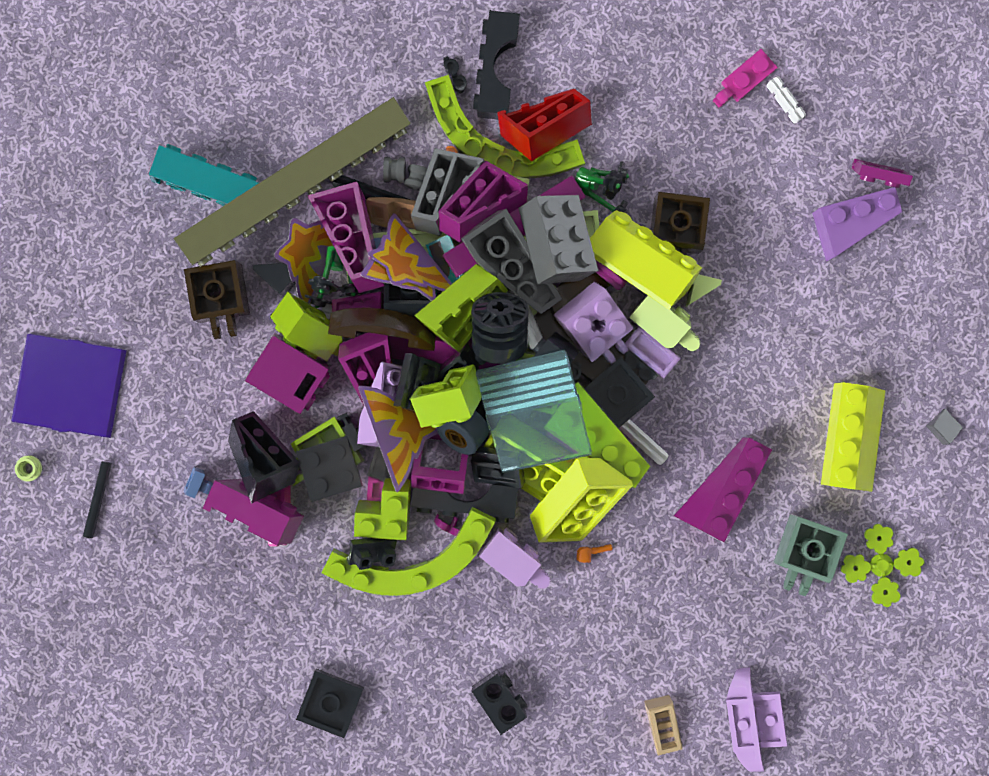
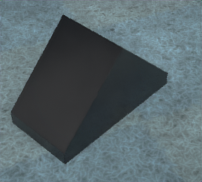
(276, 276)

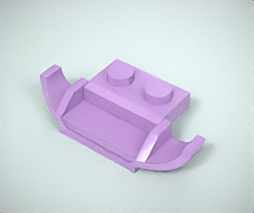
(754, 720)

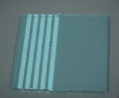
(534, 411)

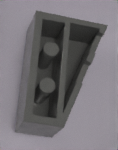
(443, 178)

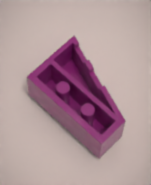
(480, 197)
(363, 357)
(266, 518)

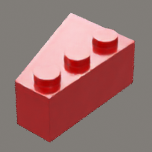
(547, 124)

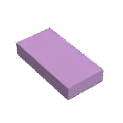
(652, 352)

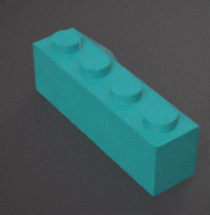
(199, 177)

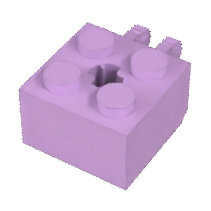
(597, 336)
(513, 560)

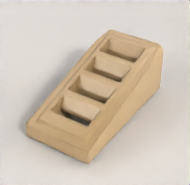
(661, 708)

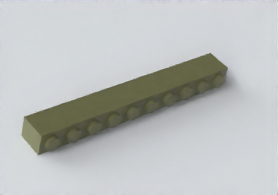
(291, 182)

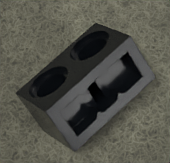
(494, 703)

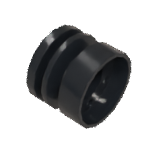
(500, 327)

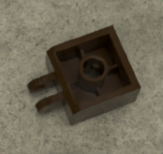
(693, 214)
(232, 301)

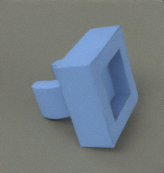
(197, 482)

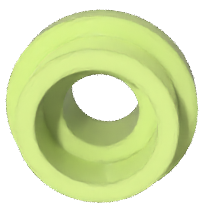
(21, 471)

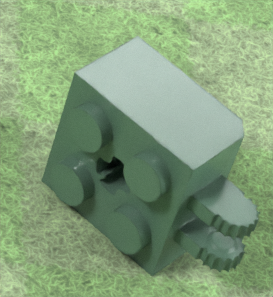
(817, 564)

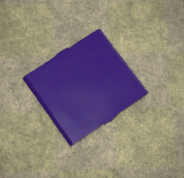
(68, 385)

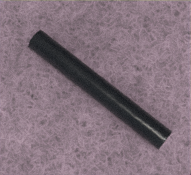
(97, 499)

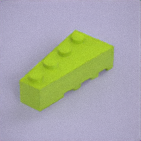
(609, 442)

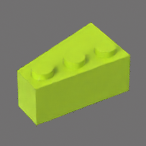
(450, 311)

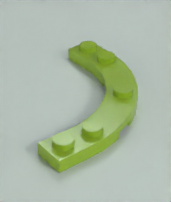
(471, 143)
(419, 576)

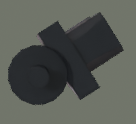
(370, 550)

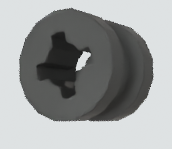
(394, 169)
(416, 177)

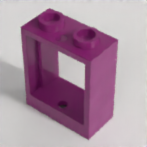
(439, 479)

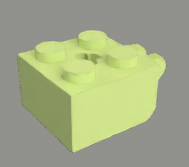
(665, 324)

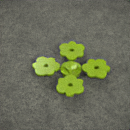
(882, 565)

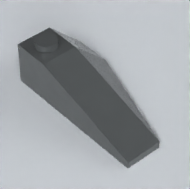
(505, 254)

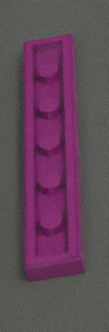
(461, 260)

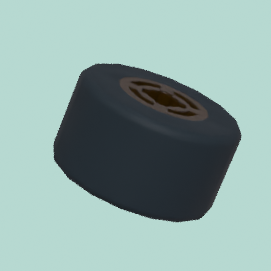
(466, 435)

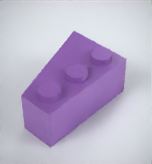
(852, 220)

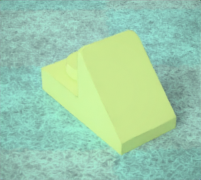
(701, 286)

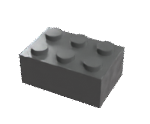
(558, 239)

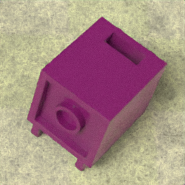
(282, 370)

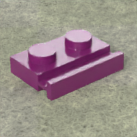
(871, 171)

